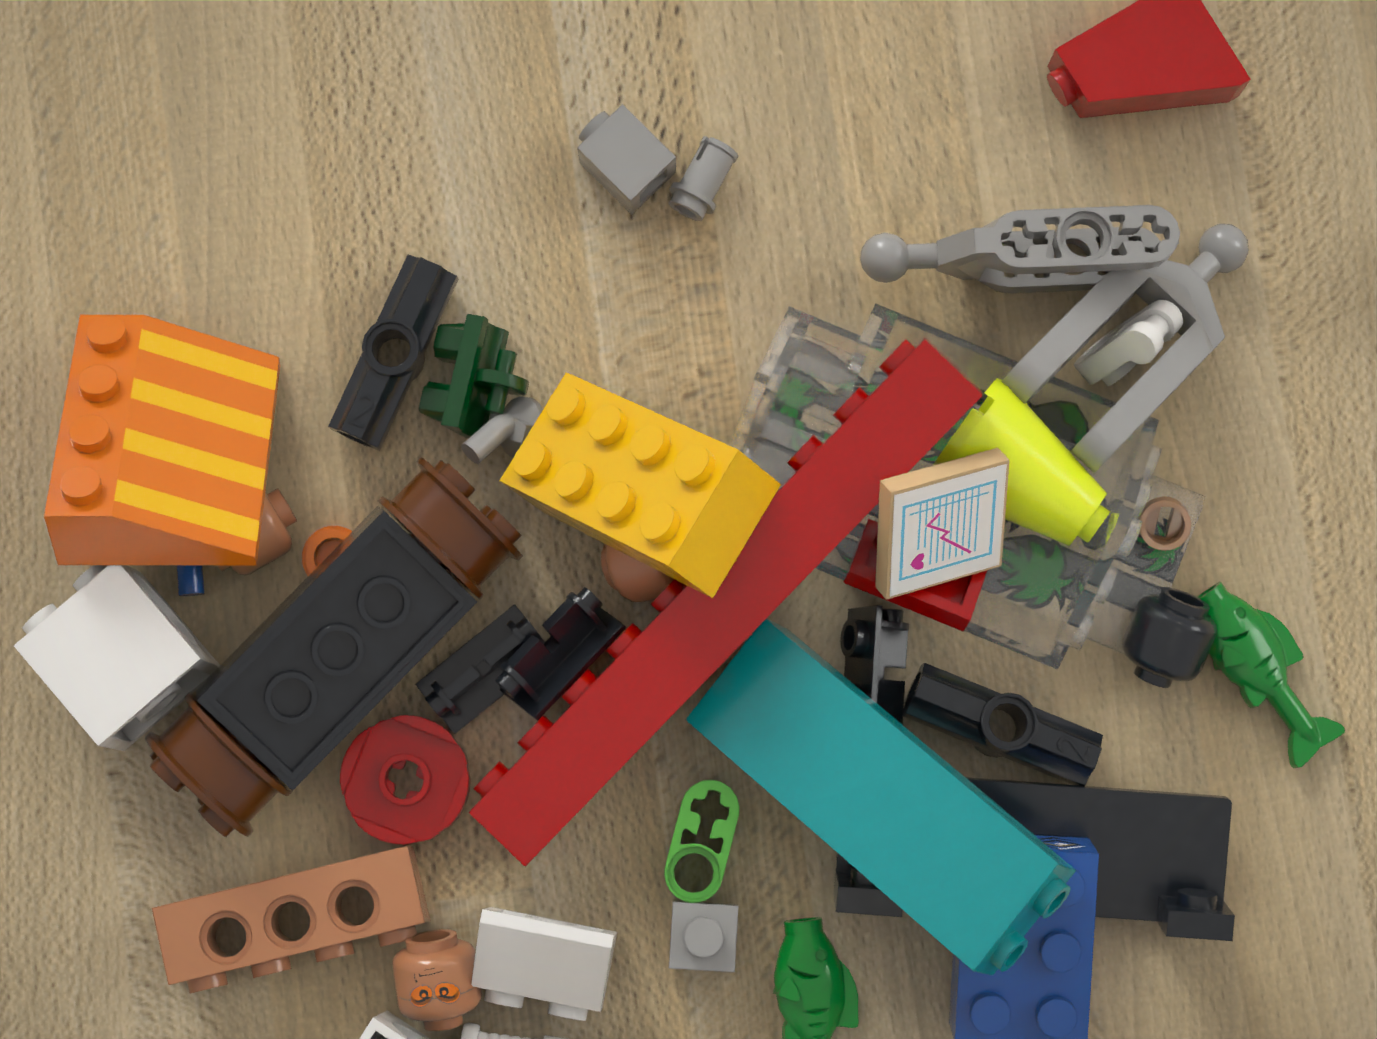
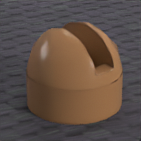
(1177, 527)

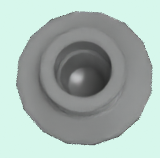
(504, 429)

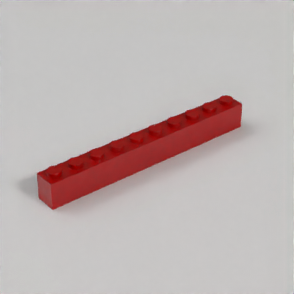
(695, 633)

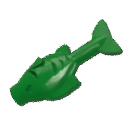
(1255, 655)
(812, 983)

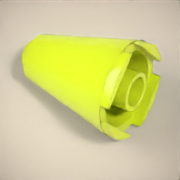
(1045, 481)

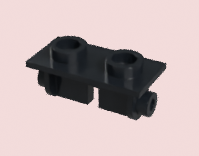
(871, 642)
(544, 672)
(466, 680)

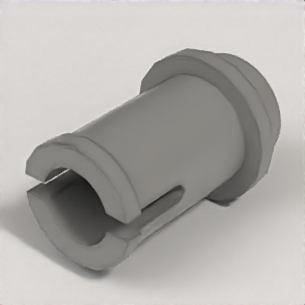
(702, 179)

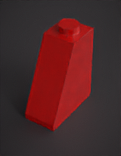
(1147, 61)

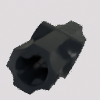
(410, 315)
(1040, 738)

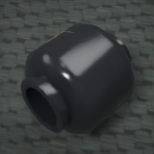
(1169, 637)

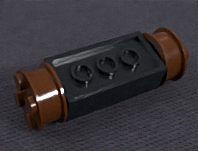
(333, 648)

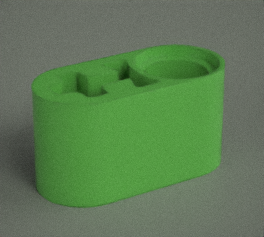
(720, 829)

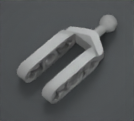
(997, 249)
(1220, 251)

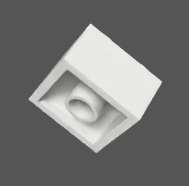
(542, 961)

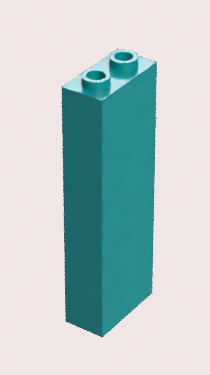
(882, 799)

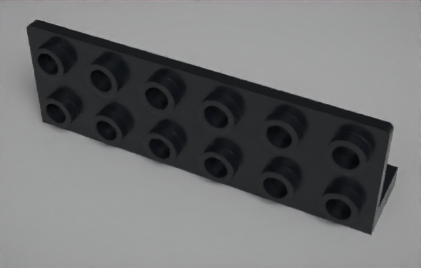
(1155, 849)

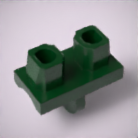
(479, 378)

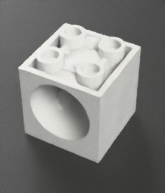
(115, 655)

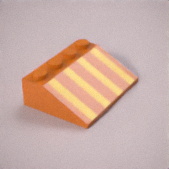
(161, 447)

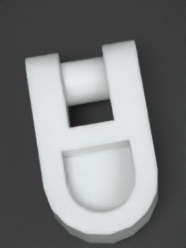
(1130, 343)

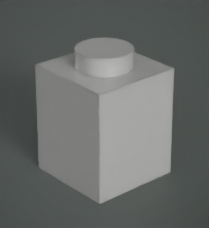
(625, 157)
(703, 936)

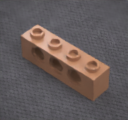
(190, 926)

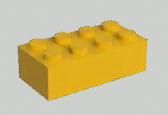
(641, 483)

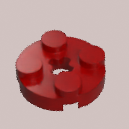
(371, 794)

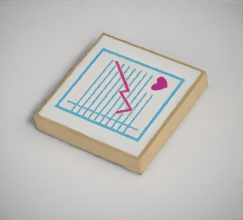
(941, 523)

